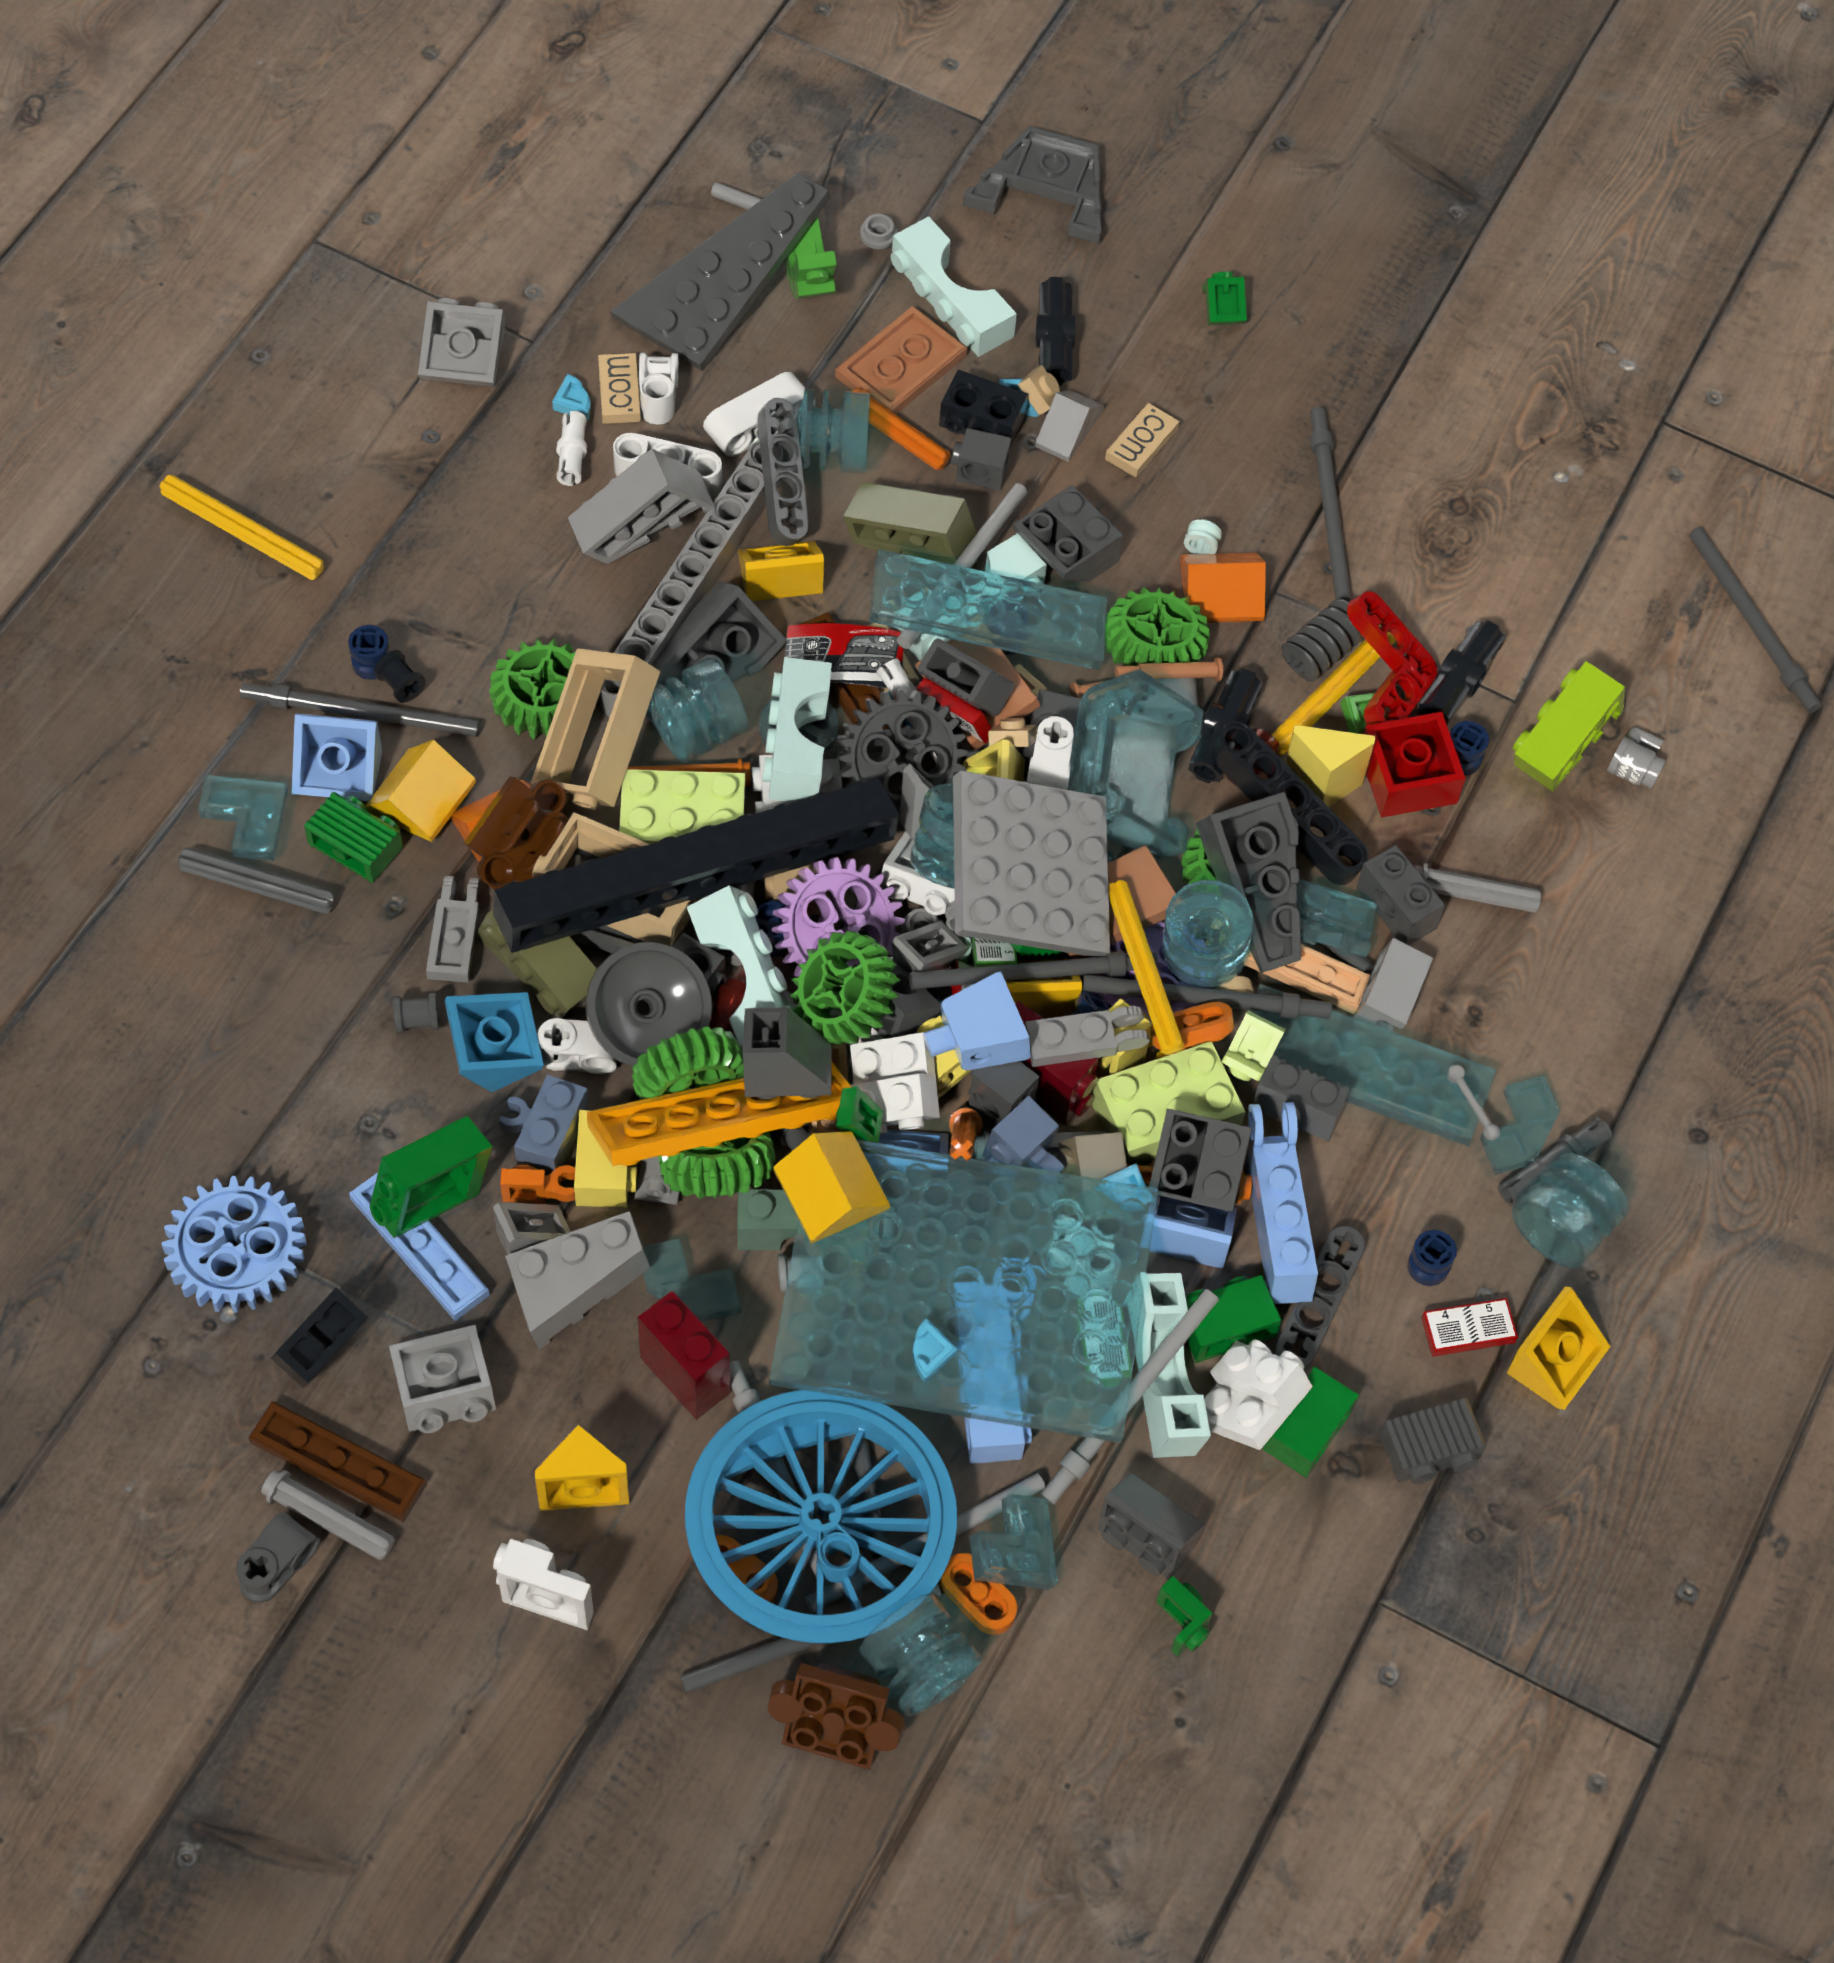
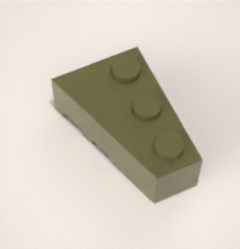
(910, 522)
(552, 971)

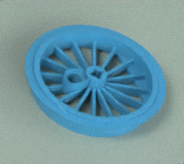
(779, 1429)

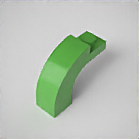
(809, 267)

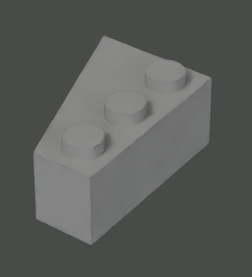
(636, 504)
(575, 1272)

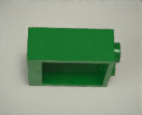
(430, 1176)

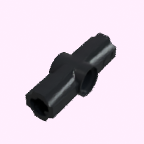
(1055, 328)
(1463, 670)
(1233, 705)

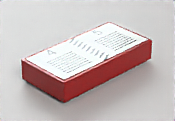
(969, 717)
(1469, 1327)

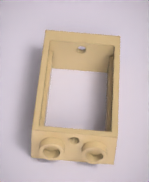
(573, 718)
(603, 842)

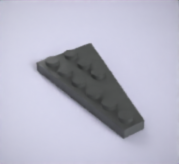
(712, 287)

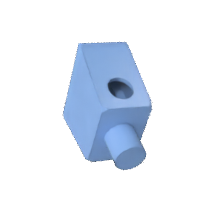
(981, 1026)

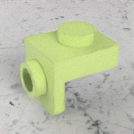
(1252, 1047)

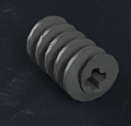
(1321, 641)

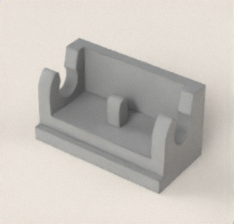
(1393, 986)

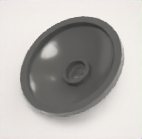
(651, 973)

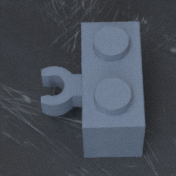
(548, 1127)
(1024, 1139)

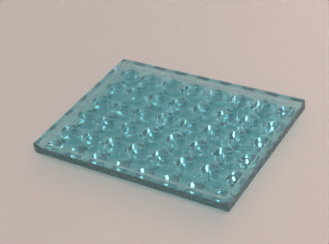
(1009, 1262)

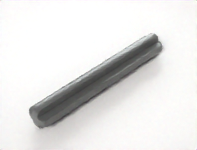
(256, 880)

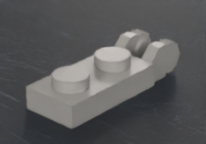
(454, 933)
(1084, 1036)

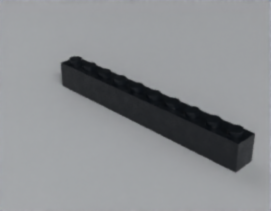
(693, 864)

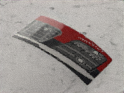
(851, 648)

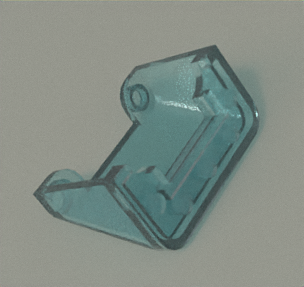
(1127, 754)

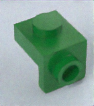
(1187, 1609)

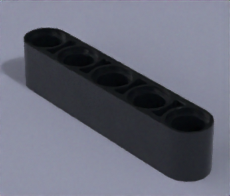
(1309, 809)

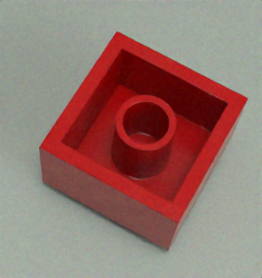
(1413, 765)

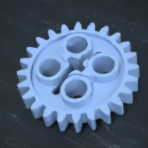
(254, 1272)

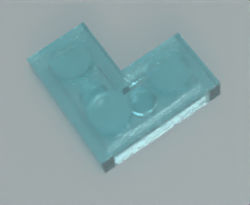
(255, 807)
(1024, 1552)

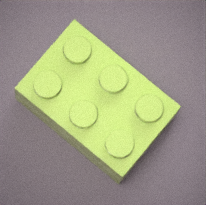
(678, 802)
(1139, 1096)

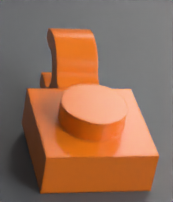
(531, 1185)

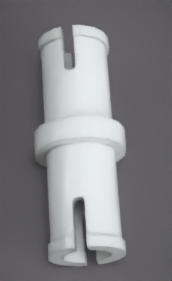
(571, 448)

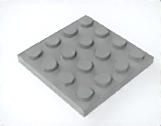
(1030, 865)

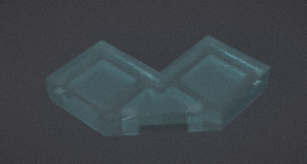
(1534, 1114)
(706, 1295)

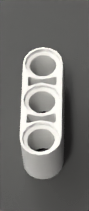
(735, 422)
(631, 446)

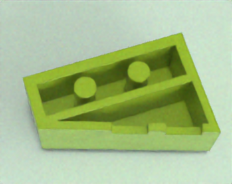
(1569, 725)

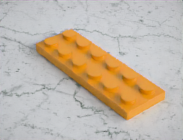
(702, 1118)

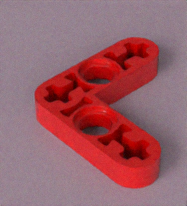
(1404, 668)

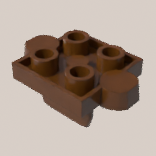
(517, 830)
(836, 1714)

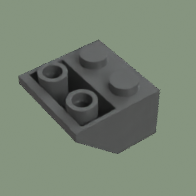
(1072, 536)
(784, 1055)
(1200, 1160)
(1148, 1526)

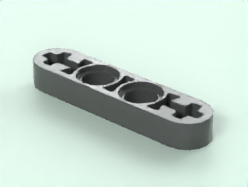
(788, 472)
(1323, 1302)

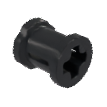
(399, 676)

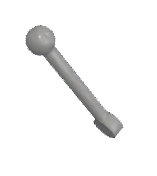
(1456, 1075)

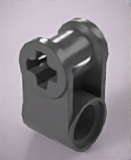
(280, 1553)

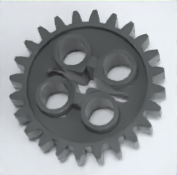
(931, 734)

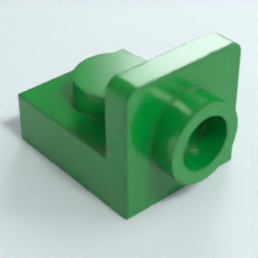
(1225, 299)
(859, 1115)

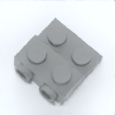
(461, 342)
(442, 1379)

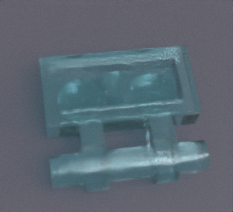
(1335, 919)

